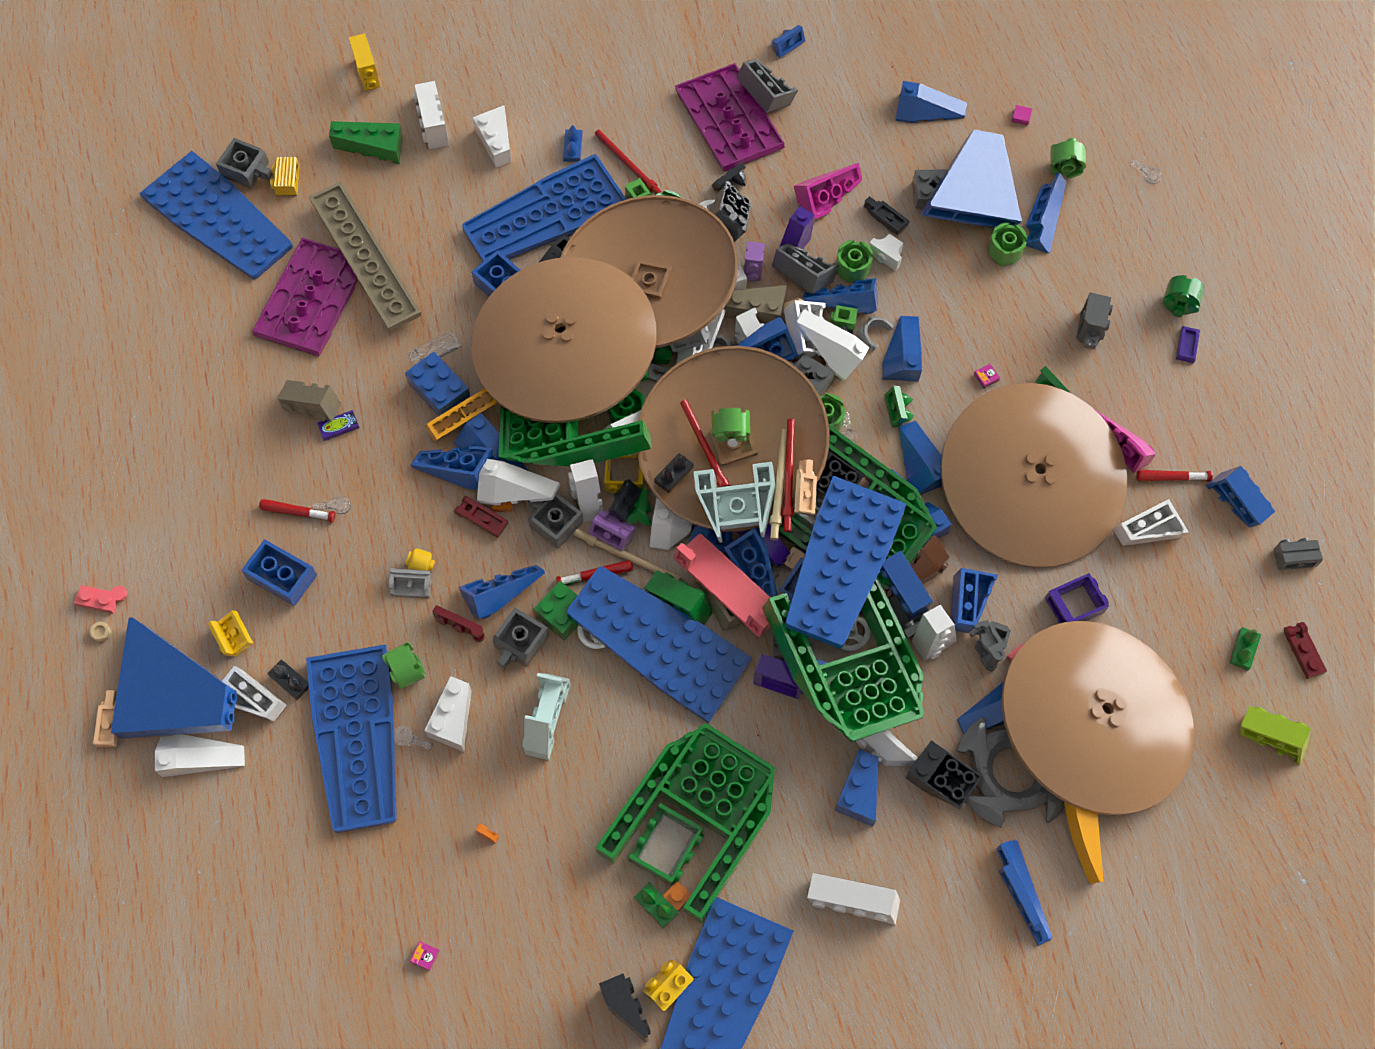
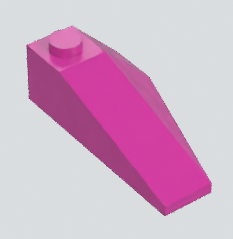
(824, 191)
(1134, 449)

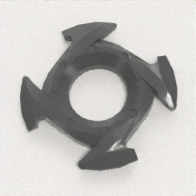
(995, 798)

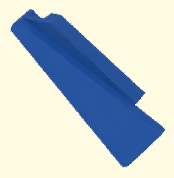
(1045, 215)
(1020, 885)

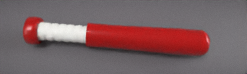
(1160, 475)
(285, 508)
(616, 568)

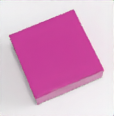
(1022, 115)

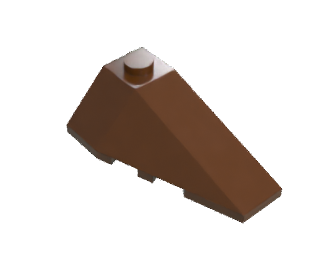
(930, 562)

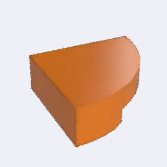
(483, 831)

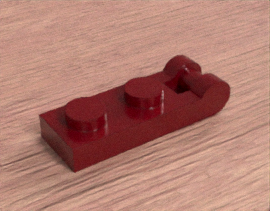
(481, 516)
(459, 623)
(1305, 650)

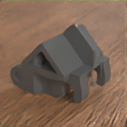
(992, 642)

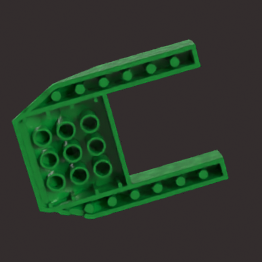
(559, 442)
(915, 524)
(862, 690)
(715, 785)

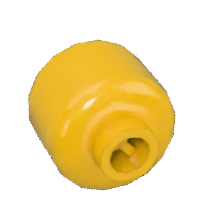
(419, 560)

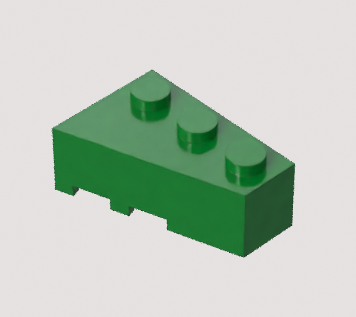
(680, 596)

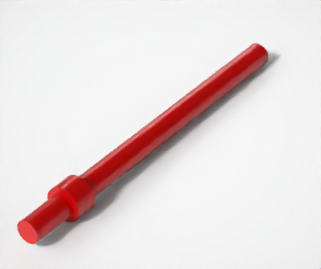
(650, 184)
(722, 481)
(787, 510)

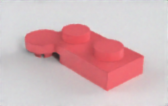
(100, 599)

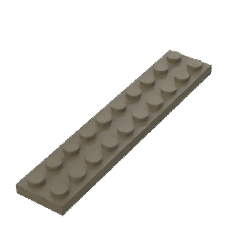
(365, 256)

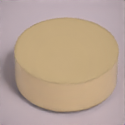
(100, 632)

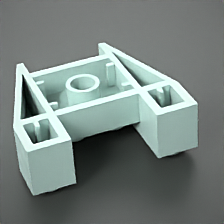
(737, 504)
(540, 726)

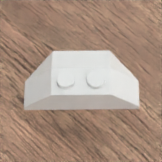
(667, 528)
(888, 749)

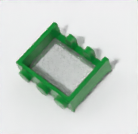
(666, 844)

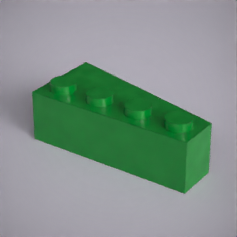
(368, 138)

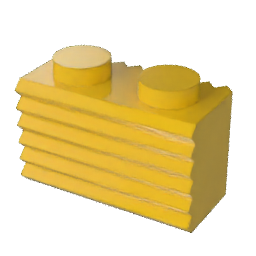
(285, 176)

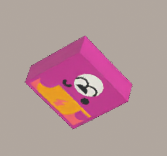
(986, 375)
(424, 956)

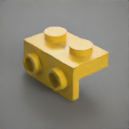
(230, 634)
(667, 984)

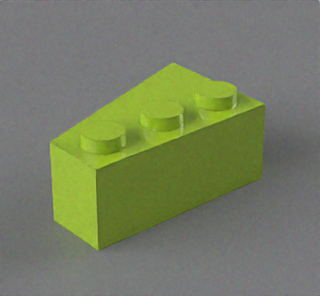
(1277, 732)

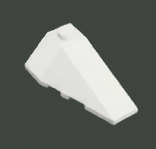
(508, 483)

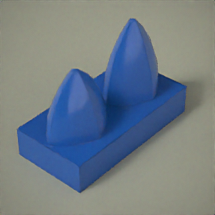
(788, 41)
(572, 145)

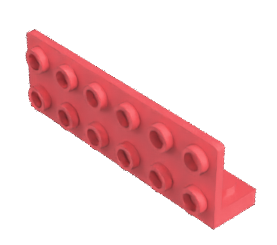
(725, 582)

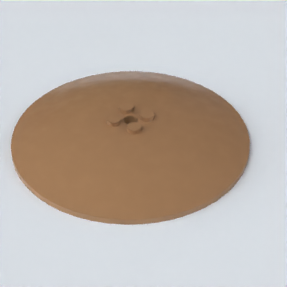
(677, 246)
(571, 372)
(730, 379)
(1010, 506)
(1067, 740)

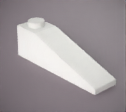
(837, 346)
(192, 754)

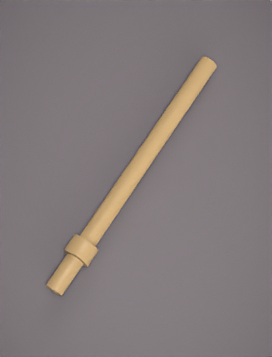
(776, 519)
(593, 541)

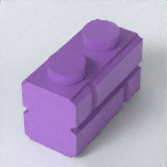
(754, 260)
(611, 530)

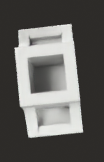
(887, 251)

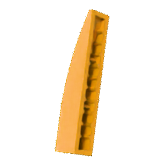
(459, 414)
(1086, 839)

